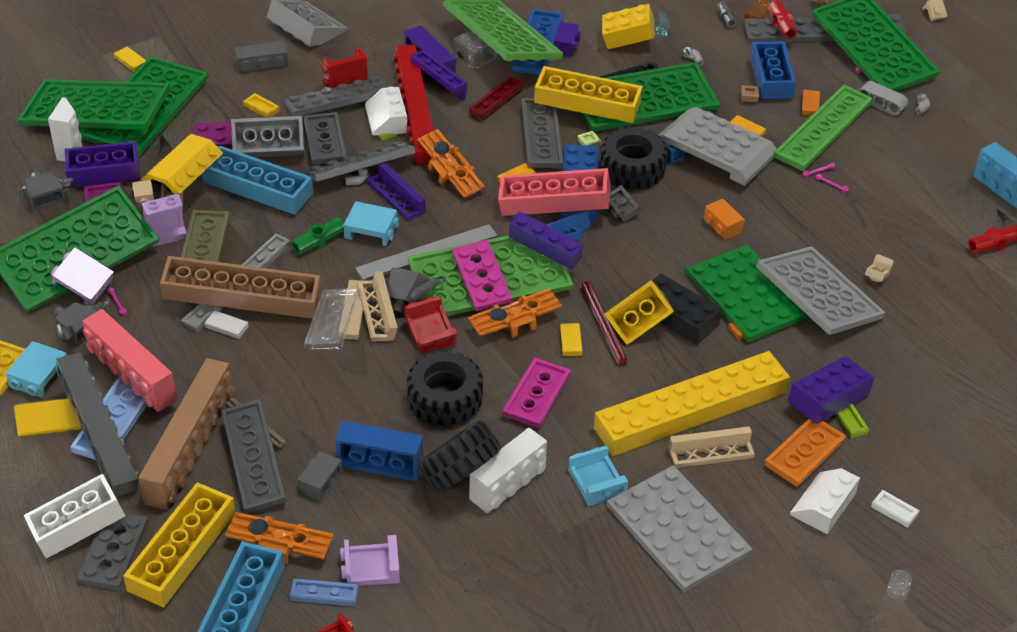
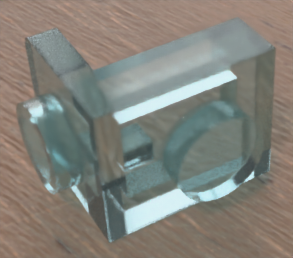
(662, 26)

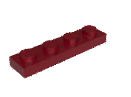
(496, 97)

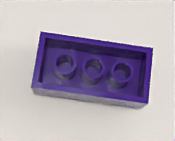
(102, 164)
(830, 389)

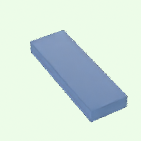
(324, 592)

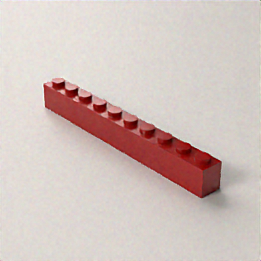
(414, 100)

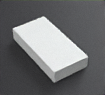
(226, 324)
(895, 508)

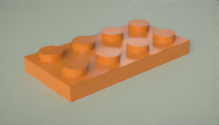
(804, 451)

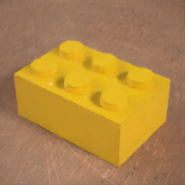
(628, 26)

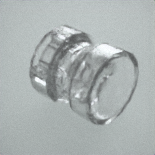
(899, 585)

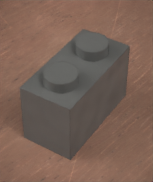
(320, 476)

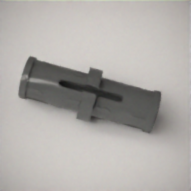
(730, 20)

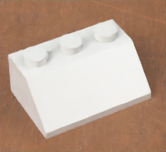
(386, 112)
(64, 128)
(826, 499)

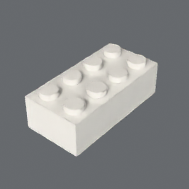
(508, 470)
(74, 516)

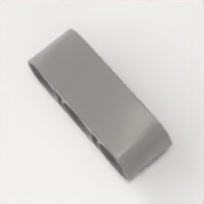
(884, 98)

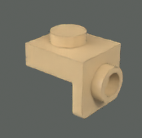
(935, 10)
(880, 268)

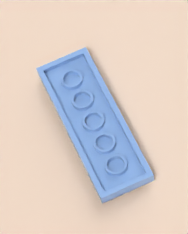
(124, 409)

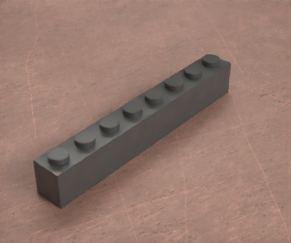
(96, 424)

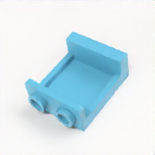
(371, 221)
(34, 369)
(596, 475)

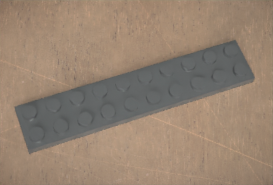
(808, 30)

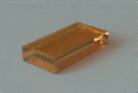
(758, 10)

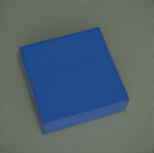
(675, 154)

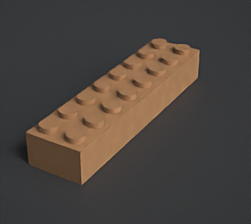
(240, 287)
(186, 434)

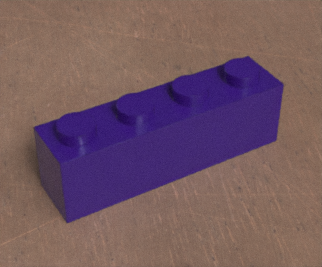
(425, 41)
(545, 240)

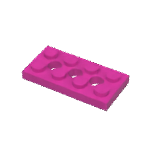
(475, 284)
(532, 382)

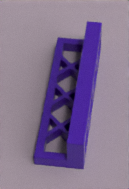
(440, 73)
(402, 191)

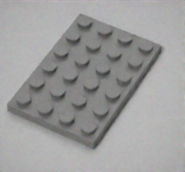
(820, 290)
(679, 528)

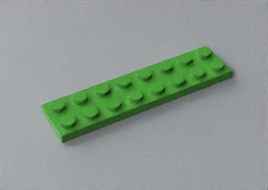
(822, 127)

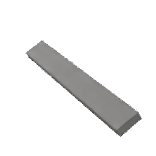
(261, 258)
(367, 271)

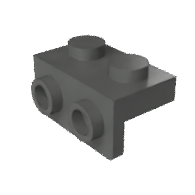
(622, 204)

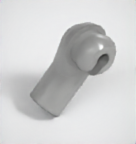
(694, 55)
(924, 104)
(359, 179)

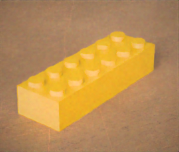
(588, 94)
(179, 544)

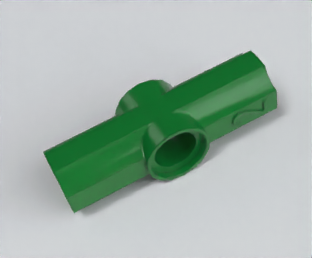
(317, 236)

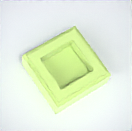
(589, 139)

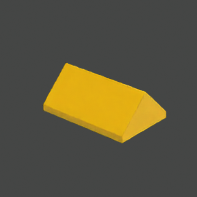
(639, 312)
(45, 417)

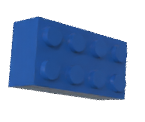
(772, 70)
(379, 450)

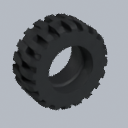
(630, 143)
(444, 406)
(459, 456)

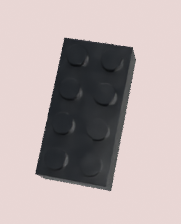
(692, 315)

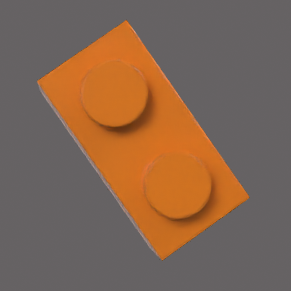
(724, 219)

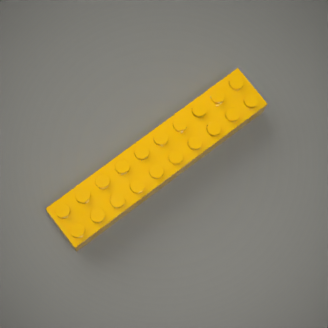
(691, 403)

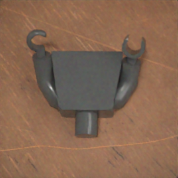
(43, 190)
(408, 287)
(70, 320)

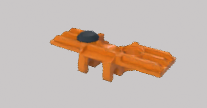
(443, 161)
(515, 314)
(279, 535)

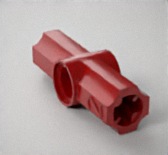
(783, 19)
(993, 239)

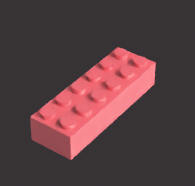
(554, 192)
(129, 360)

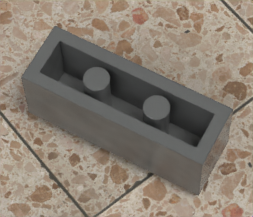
(261, 56)

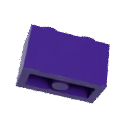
(567, 38)

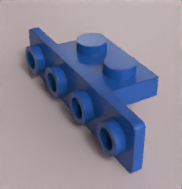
(573, 225)

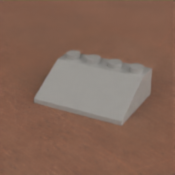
(304, 21)

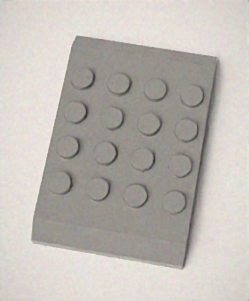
(720, 143)

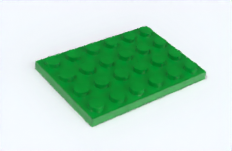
(745, 293)

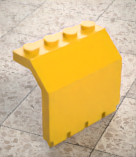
(184, 163)

